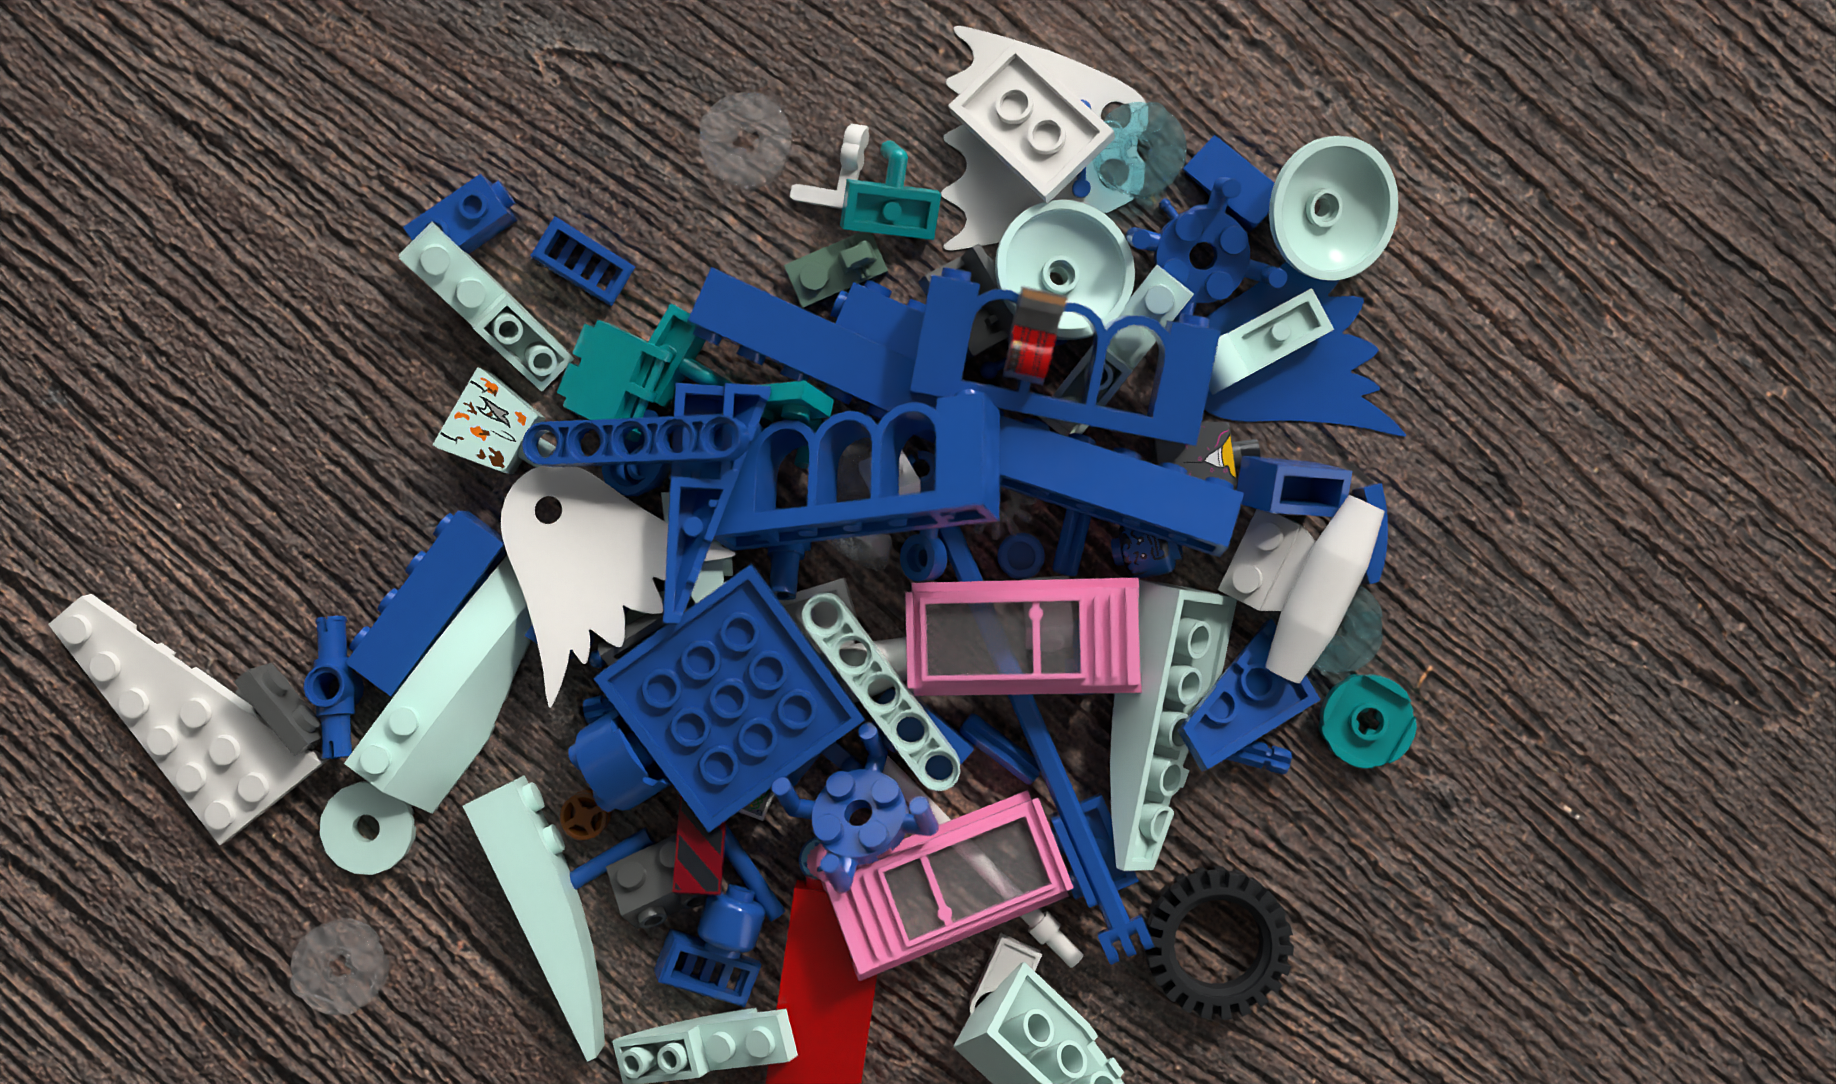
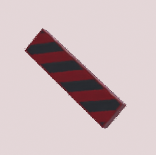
(698, 855)

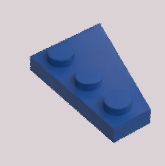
(1243, 704)

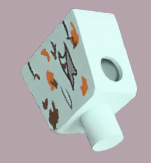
(491, 425)

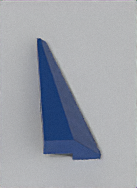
(702, 488)

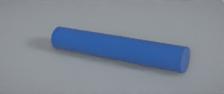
(597, 865)
(751, 876)

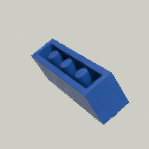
(427, 601)

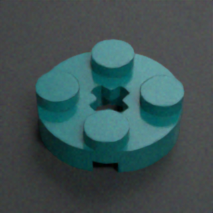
(1393, 712)

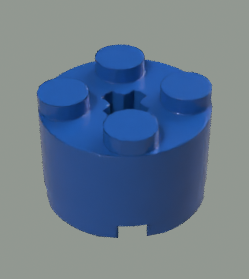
(616, 764)

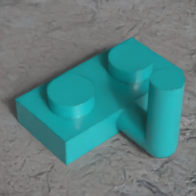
(891, 206)
(676, 337)
(797, 402)

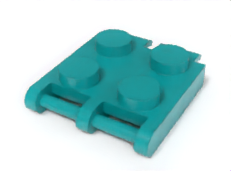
(613, 376)

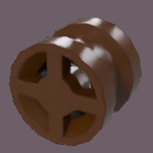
(578, 819)

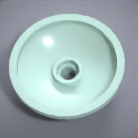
(1355, 208)
(1077, 245)

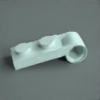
(1268, 339)

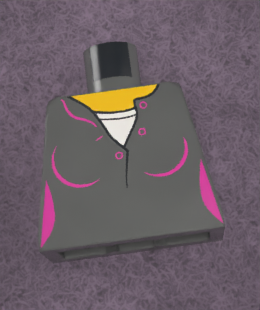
(1212, 456)

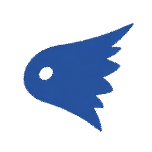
(1310, 381)

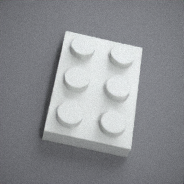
(1031, 122)

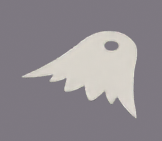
(584, 563)

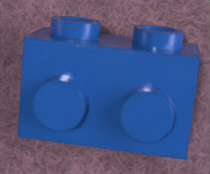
(1101, 827)

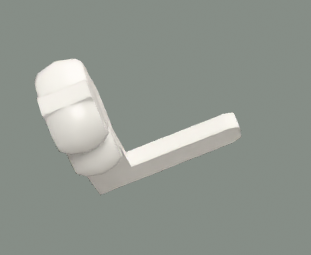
(852, 161)

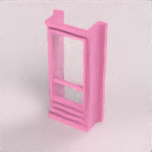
(1023, 637)
(950, 884)

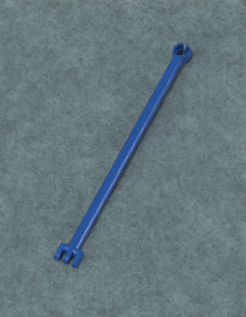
(1052, 770)

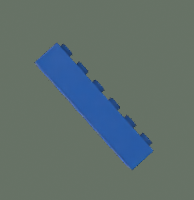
(805, 346)
(1117, 486)

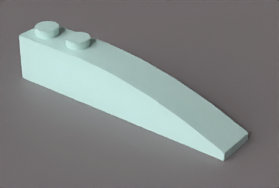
(538, 886)

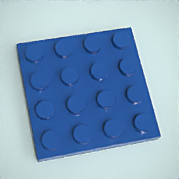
(729, 698)

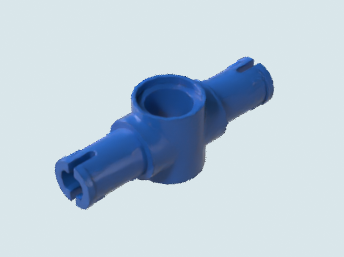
(330, 664)

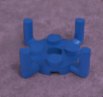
(1228, 242)
(849, 792)

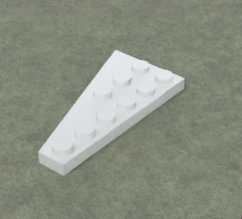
(191, 726)

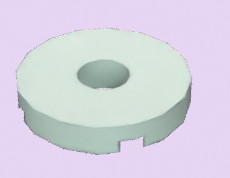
(349, 847)

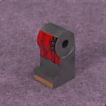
(1033, 334)

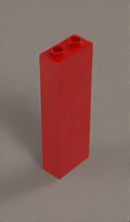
(822, 996)

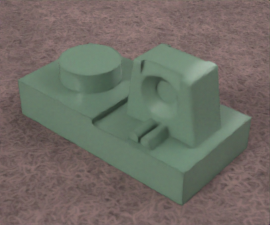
(835, 268)

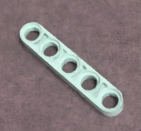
(889, 714)

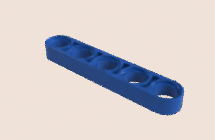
(656, 445)

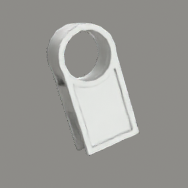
(1003, 960)

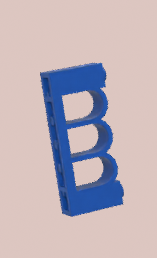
(1179, 383)
(964, 484)

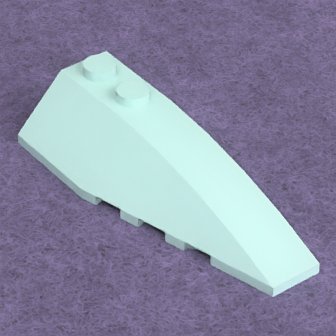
(1181, 658)
(449, 699)
(1033, 1037)

